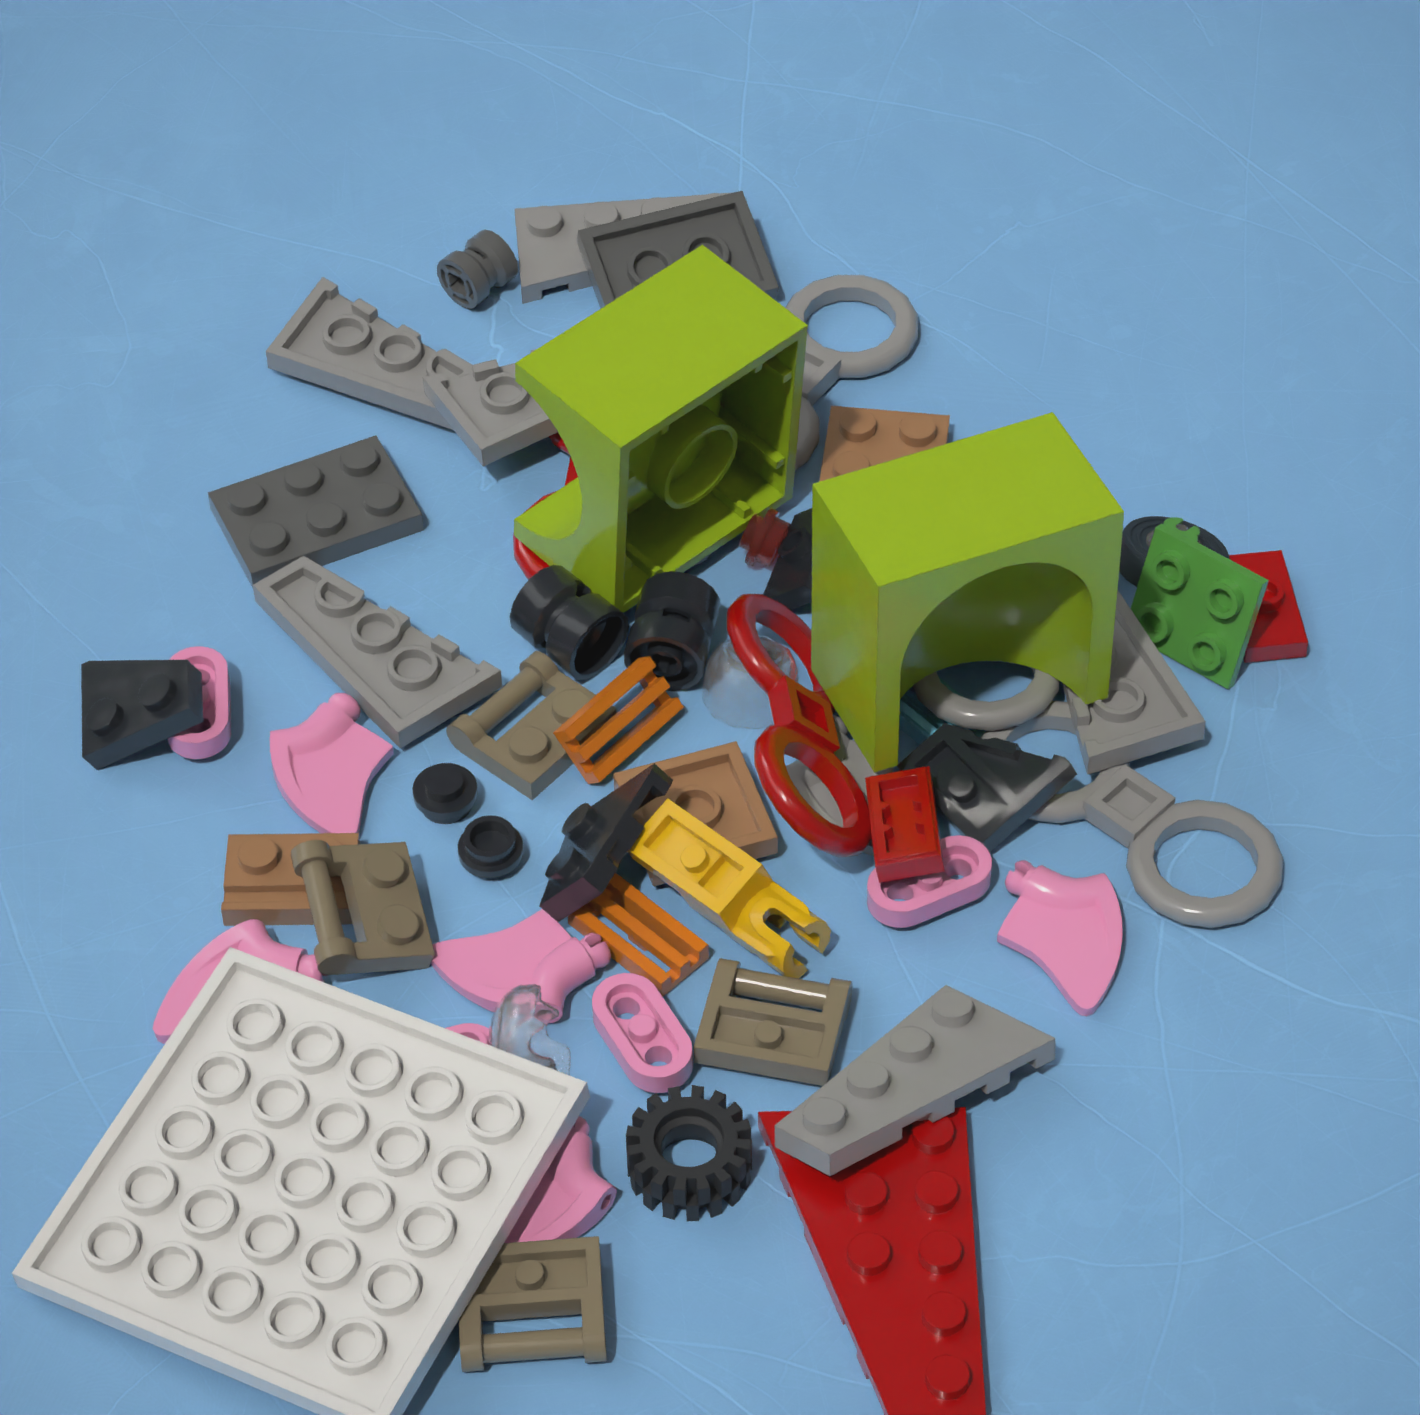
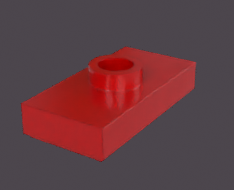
(1278, 626)
(904, 824)

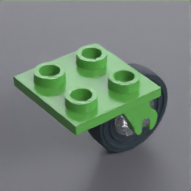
(1191, 595)

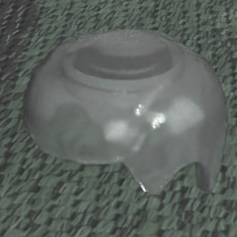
(733, 694)
(521, 1028)

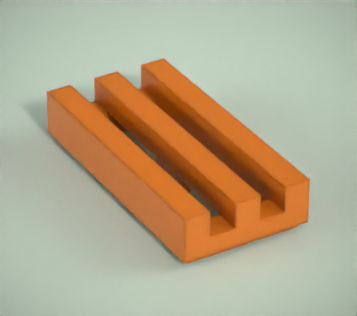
(653, 692)
(647, 928)

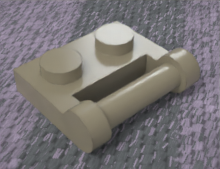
(529, 752)
(381, 903)
(770, 1036)
(535, 1282)

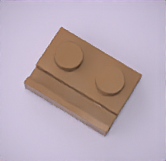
(263, 880)

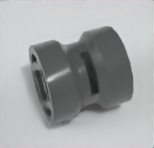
(472, 272)

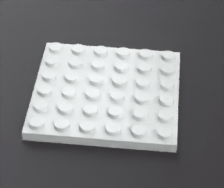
(304, 1189)

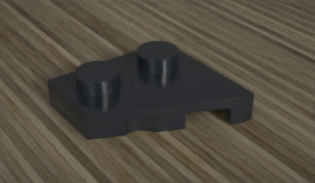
(136, 705)
(986, 783)
(597, 842)

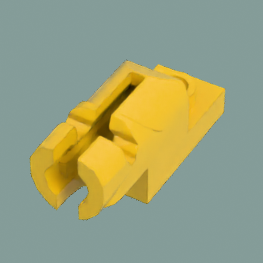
(727, 887)

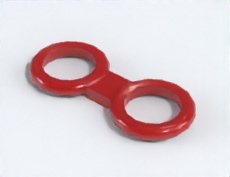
(801, 730)

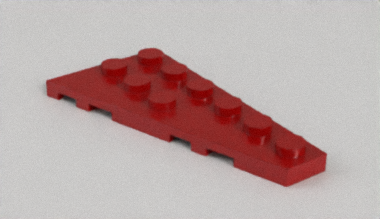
(900, 1262)

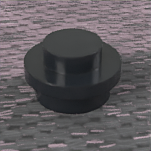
(445, 792)
(490, 847)

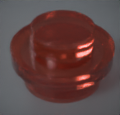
(763, 538)

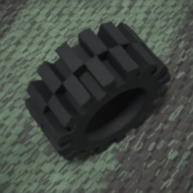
(684, 1120)

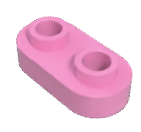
(215, 730)
(936, 892)
(645, 1038)

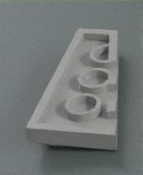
(374, 653)
(908, 1077)

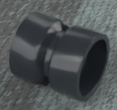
(569, 621)
(674, 627)

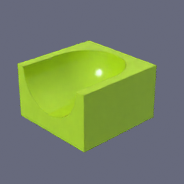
(675, 423)
(958, 560)

